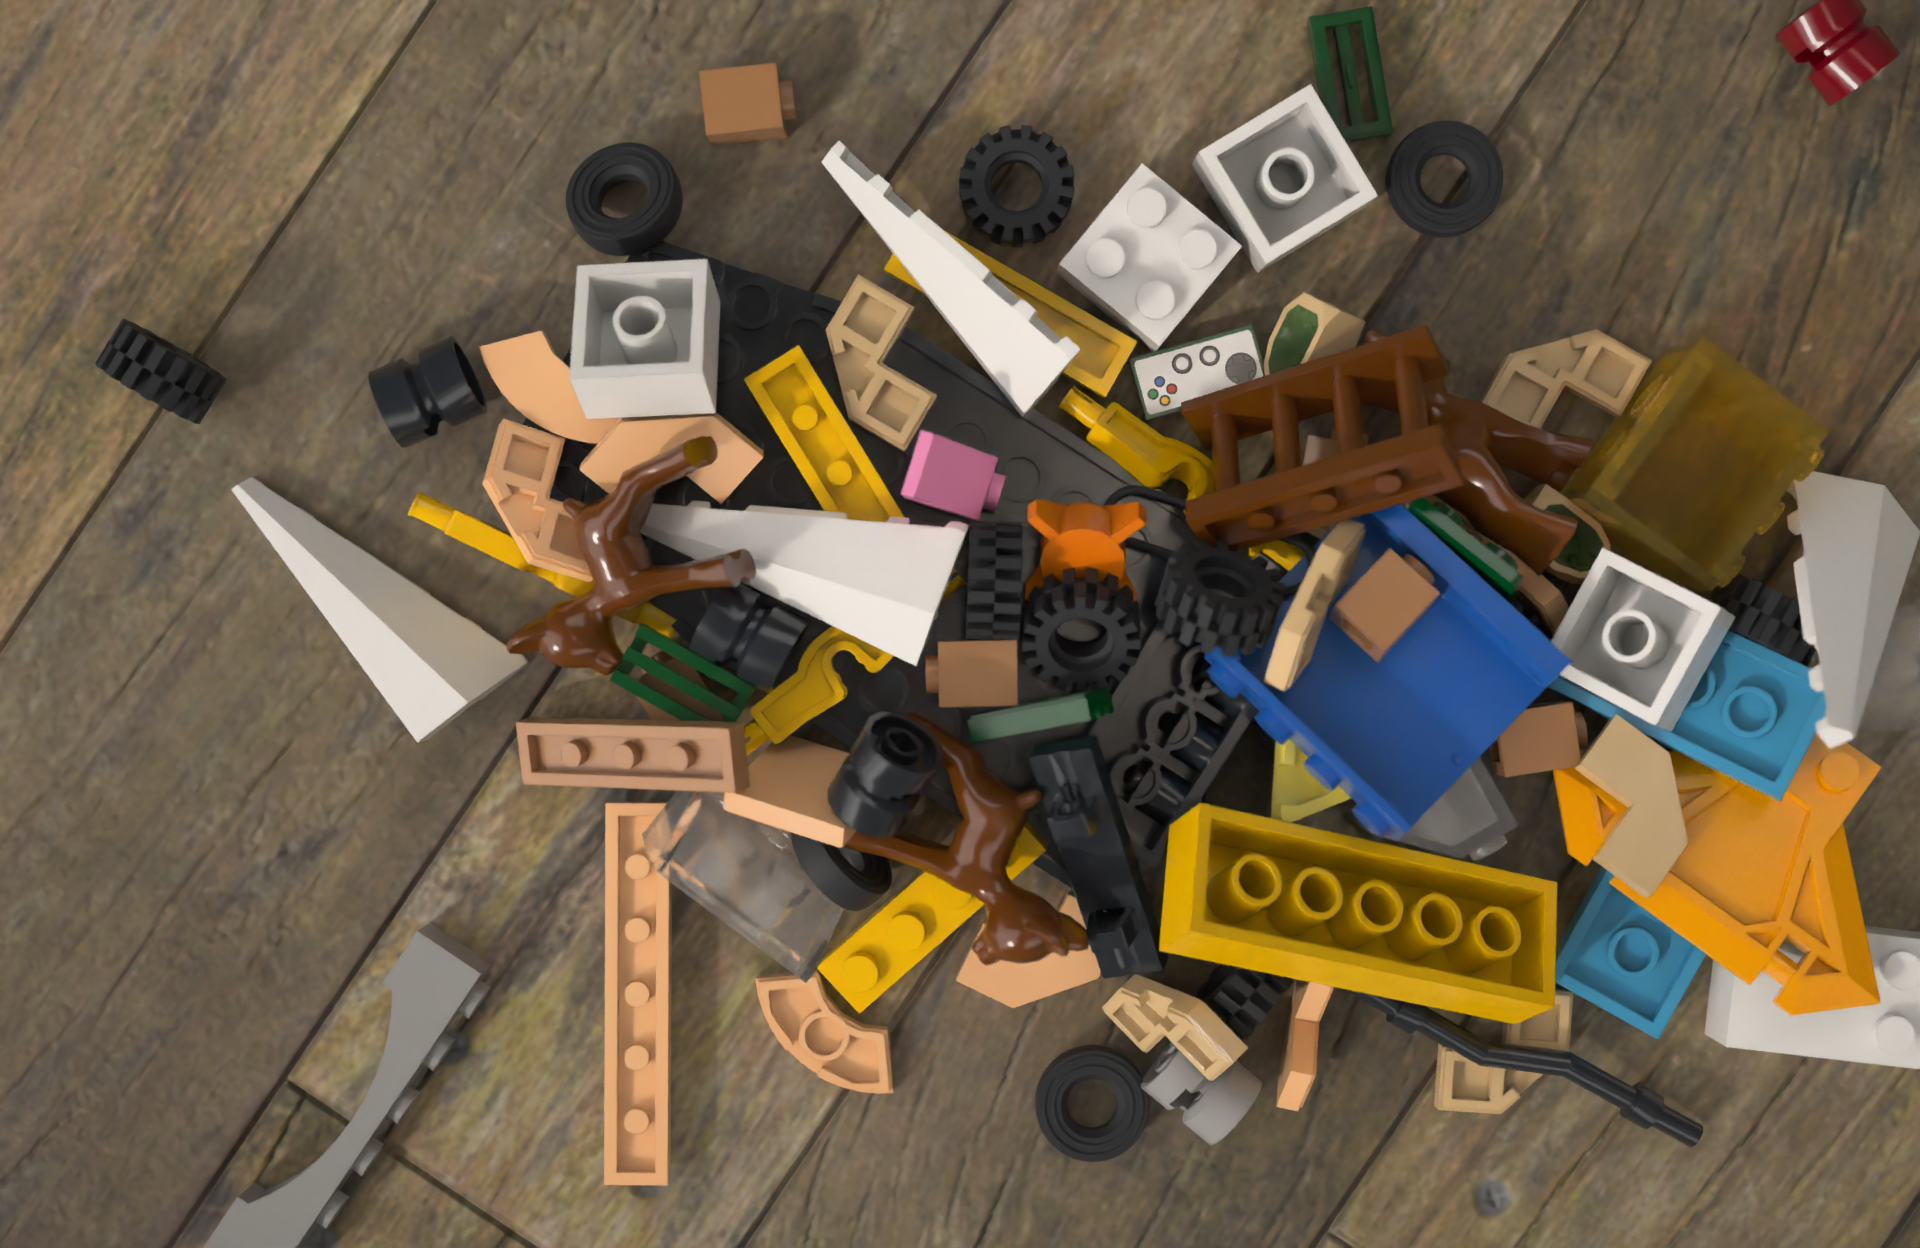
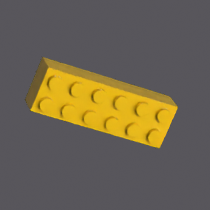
(1359, 915)

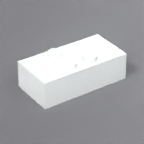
(1872, 1034)

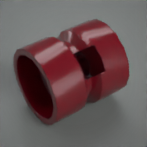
(1837, 47)

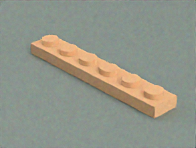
(636, 1002)

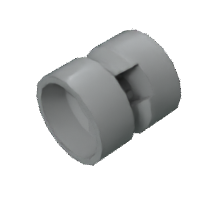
(1207, 1105)

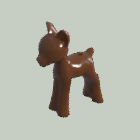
(1488, 439)
(608, 533)
(1018, 922)

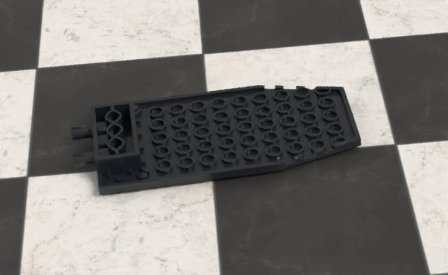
(1168, 714)

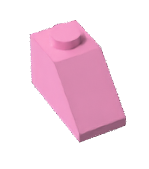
(952, 477)

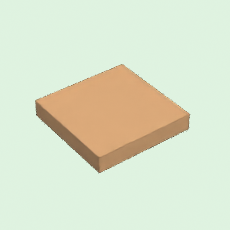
(792, 791)

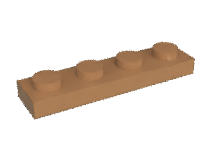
(633, 754)

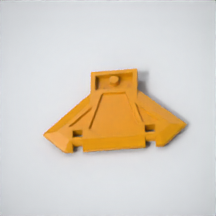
(1756, 873)

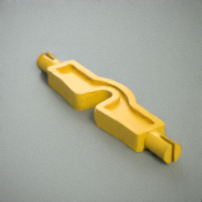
(1156, 458)
(504, 548)
(815, 684)

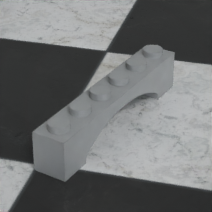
(429, 990)

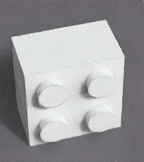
(1284, 178)
(1148, 258)
(645, 339)
(1639, 639)

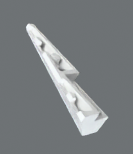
(994, 325)
(853, 574)
(1848, 587)
(407, 642)

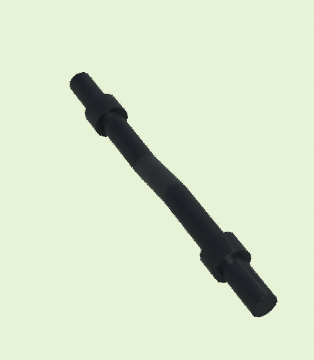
(1635, 1102)

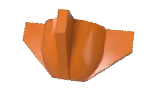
(1083, 537)

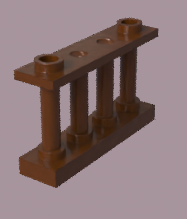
(1337, 486)

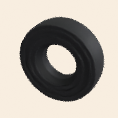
(1483, 170)
(604, 171)
(843, 875)
(1099, 1142)

